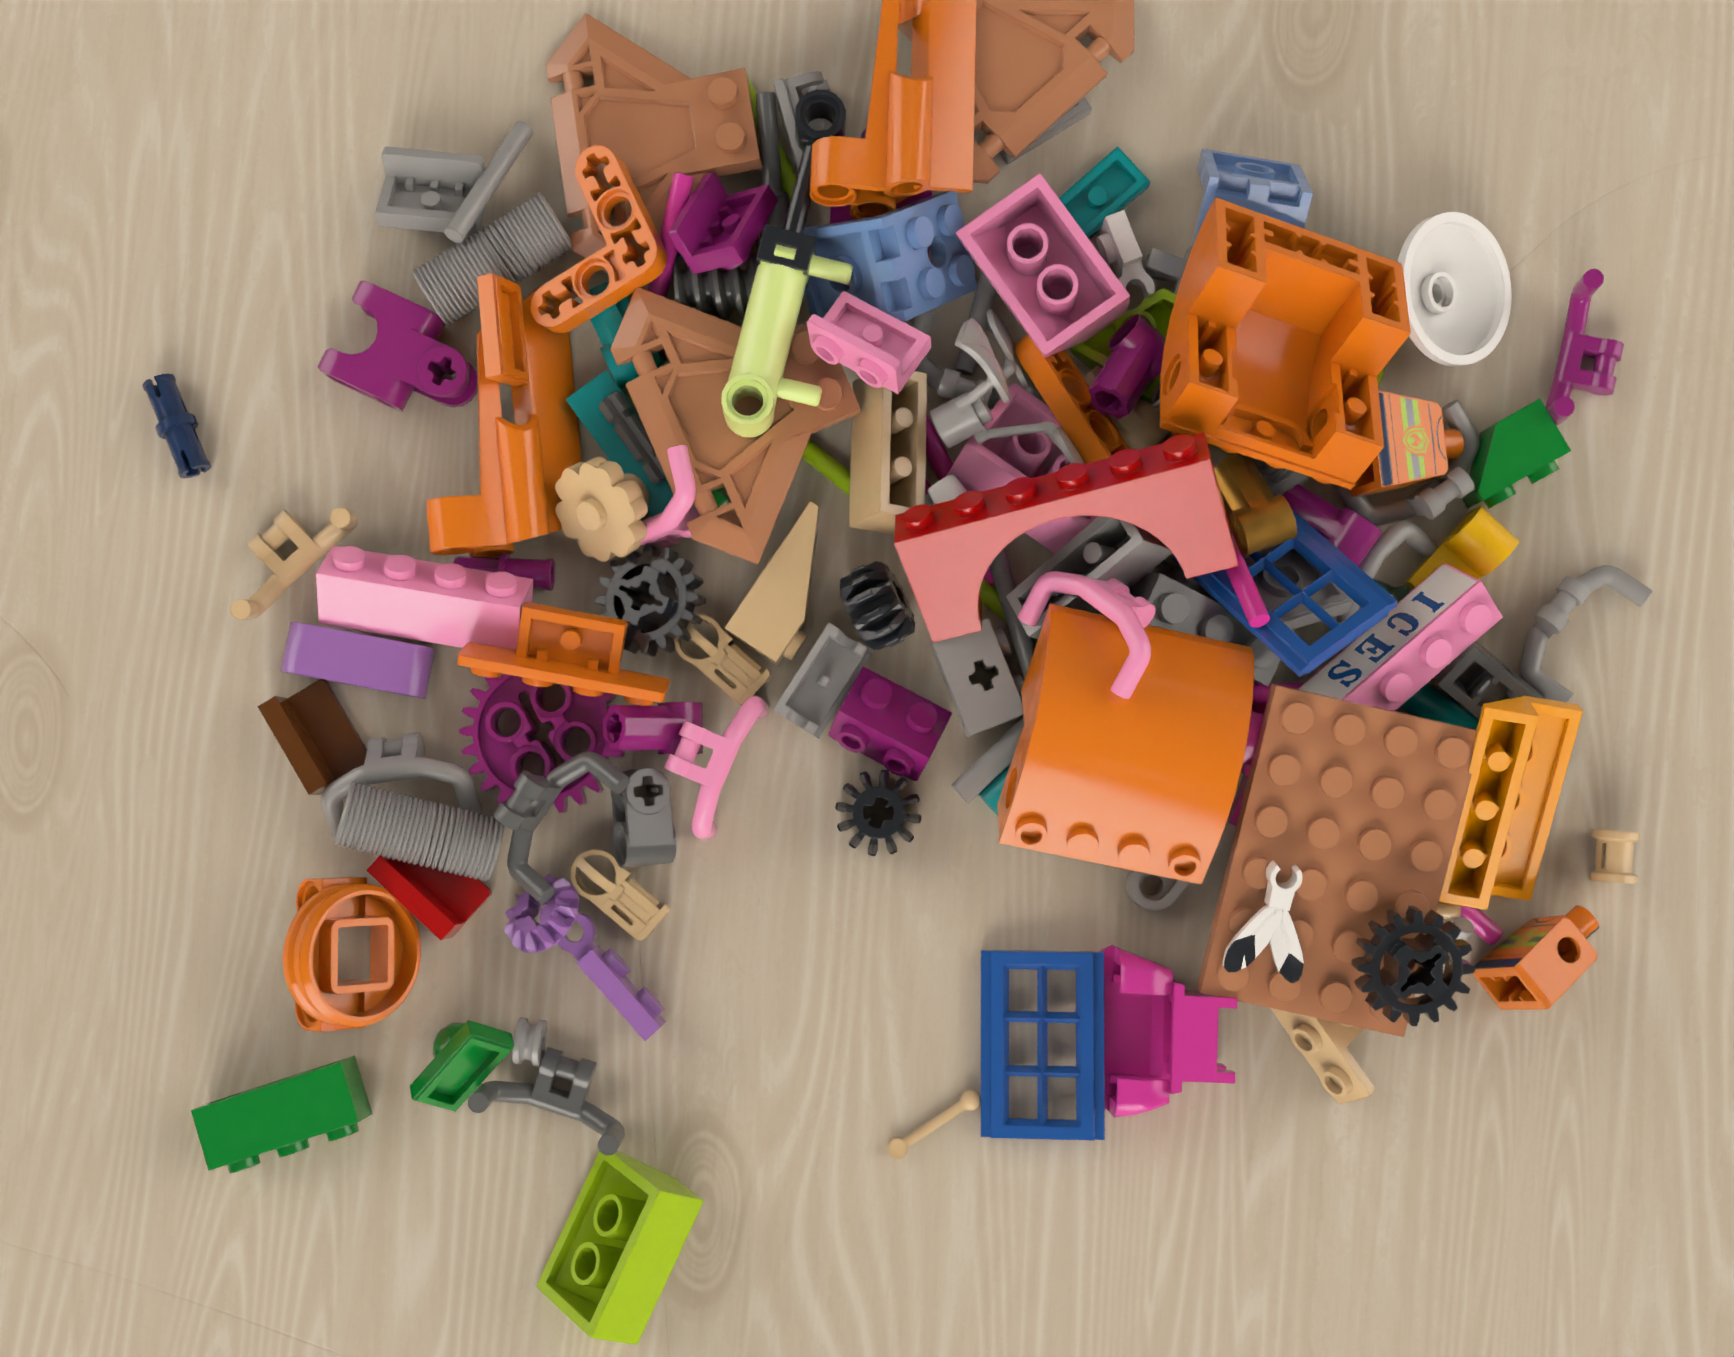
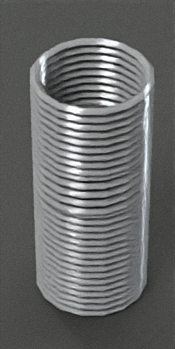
(516, 246)
(403, 830)

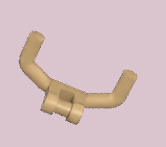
(288, 571)

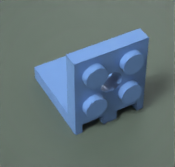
(1256, 184)
(893, 259)

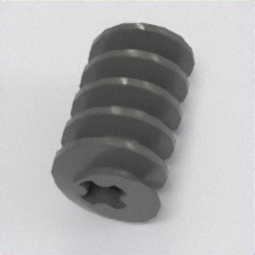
(715, 288)

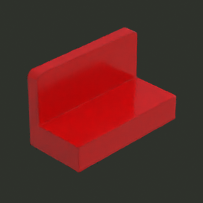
(431, 895)

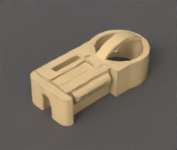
(726, 666)
(625, 899)

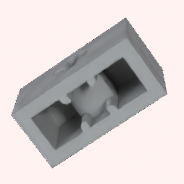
(978, 708)

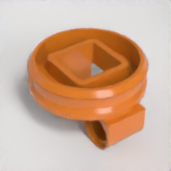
(312, 954)

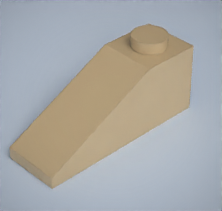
(778, 602)

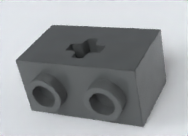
(1481, 678)

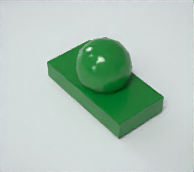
(461, 1062)

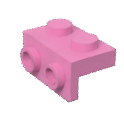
(868, 342)

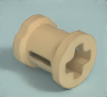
(1614, 856)

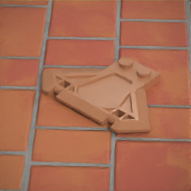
(1036, 68)
(647, 118)
(685, 408)

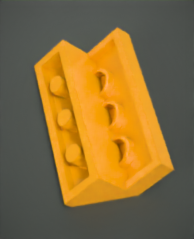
(1511, 799)

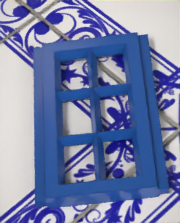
(1336, 568)
(1089, 1045)

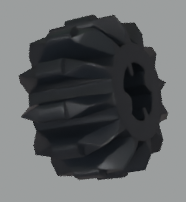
(877, 605)
(888, 826)

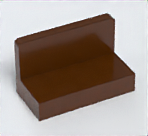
(315, 735)

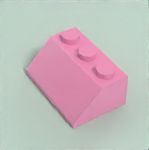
(1045, 268)
(1012, 457)

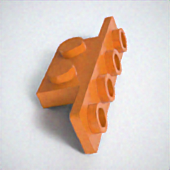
(569, 651)

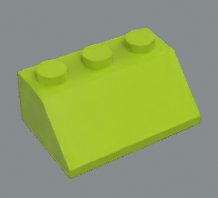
(619, 1247)

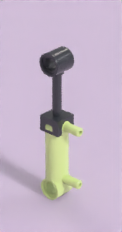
(782, 274)

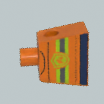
(1413, 446)
(1539, 961)

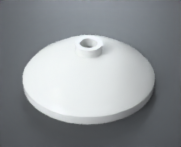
(1455, 288)

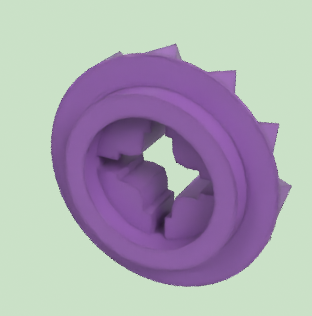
(555, 917)

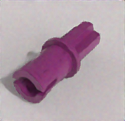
(539, 570)

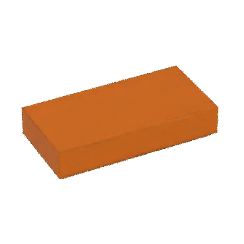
(502, 330)

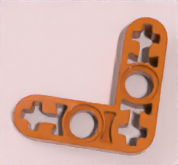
(616, 257)

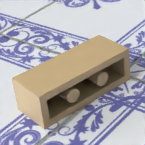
(887, 453)

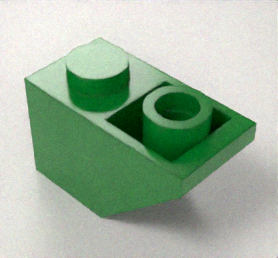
(1513, 449)

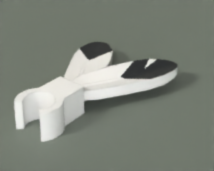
(1272, 926)

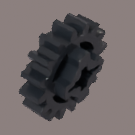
(654, 576)
(1395, 982)

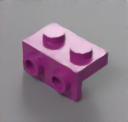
(719, 227)
(889, 724)

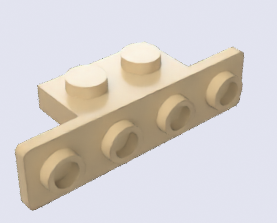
(1326, 1050)

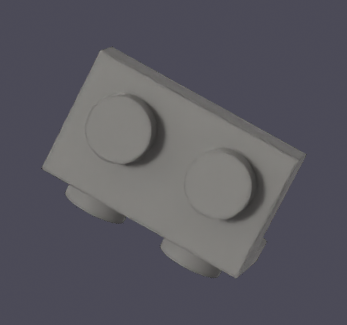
(426, 188)

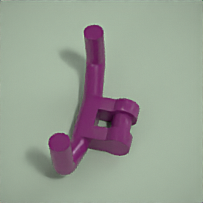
(1576, 345)

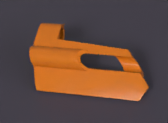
(915, 124)
(515, 460)

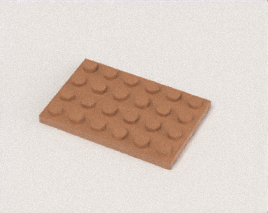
(1371, 822)

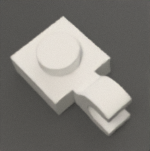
(1120, 248)

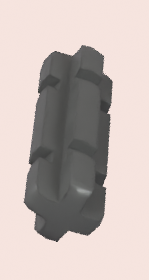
(633, 434)

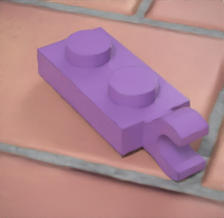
(609, 974)

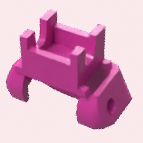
(1155, 1034)

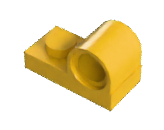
(1472, 546)

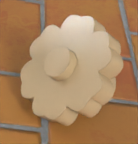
(602, 508)

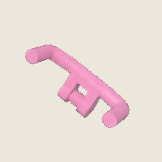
(670, 525)
(1113, 601)
(719, 765)

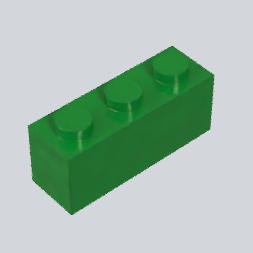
(282, 1115)

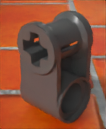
(643, 824)

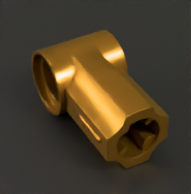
(1254, 512)

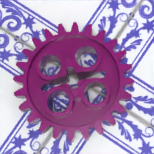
(504, 756)

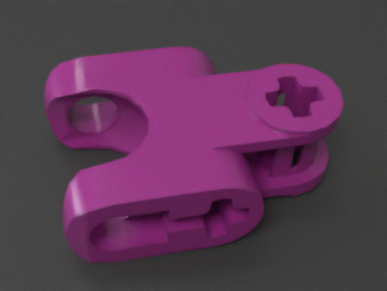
(402, 356)

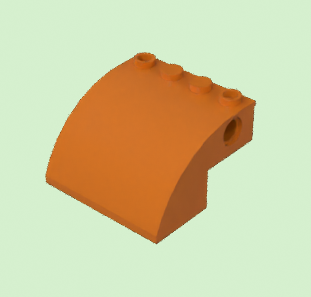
(1282, 345)
(1133, 777)

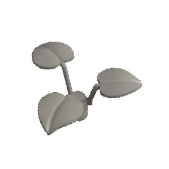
(969, 412)

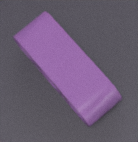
(357, 659)

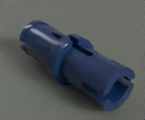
(176, 425)

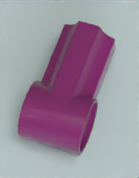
(1133, 363)
(1342, 528)
(650, 726)

